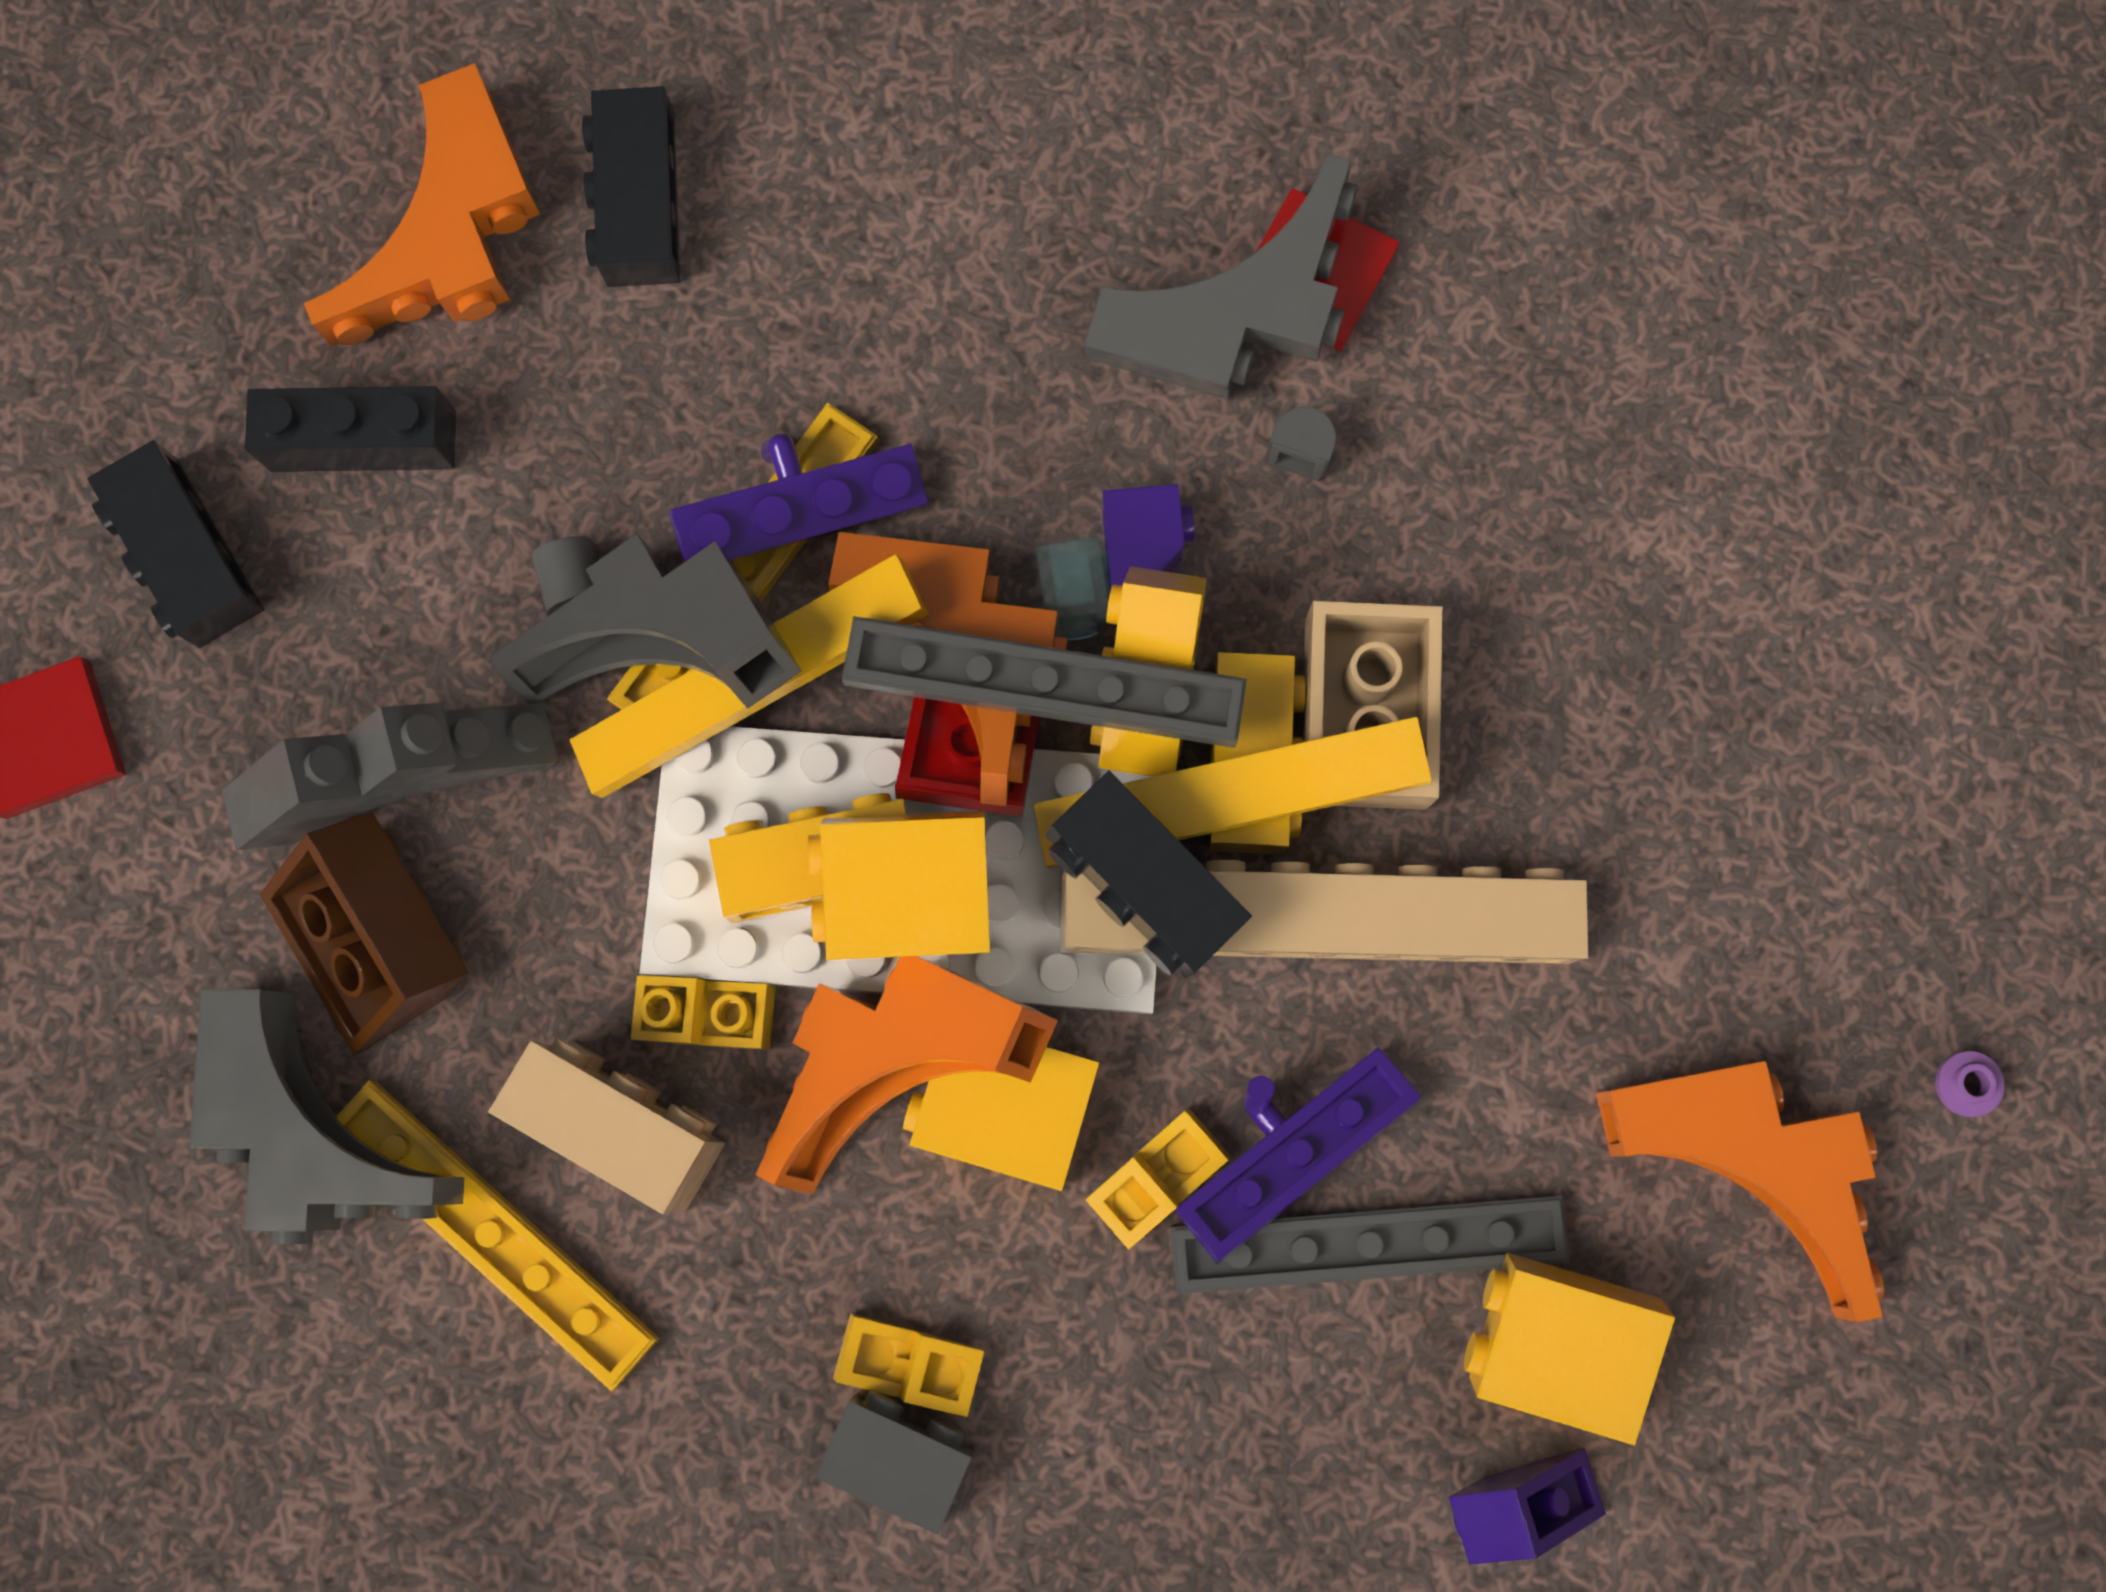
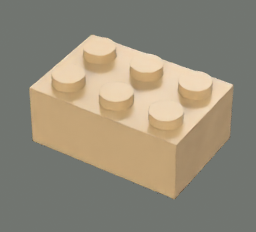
(1375, 669)
(609, 1124)

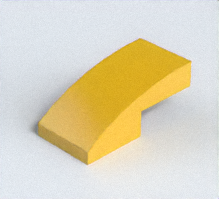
(1158, 1178)
(908, 1365)

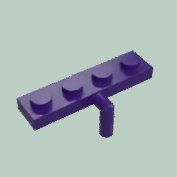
(800, 502)
(1295, 1151)

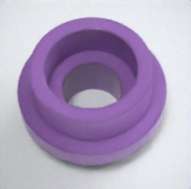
(1951, 1087)

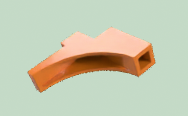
(440, 249)
(962, 600)
(868, 1054)
(1796, 1168)

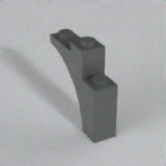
(1270, 299)
(645, 615)
(381, 761)
(266, 1111)

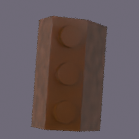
(362, 930)

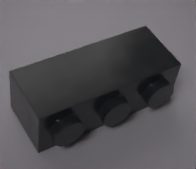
(632, 187)
(351, 429)
(173, 545)
(1145, 877)

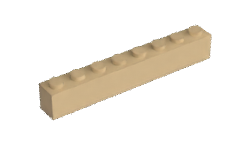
(1369, 915)

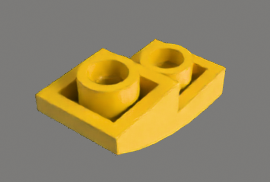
(703, 1012)

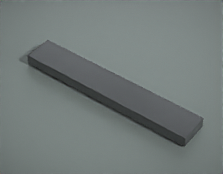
(1044, 682)
(1378, 1245)

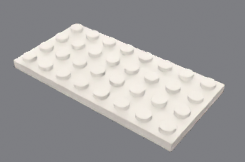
(776, 772)

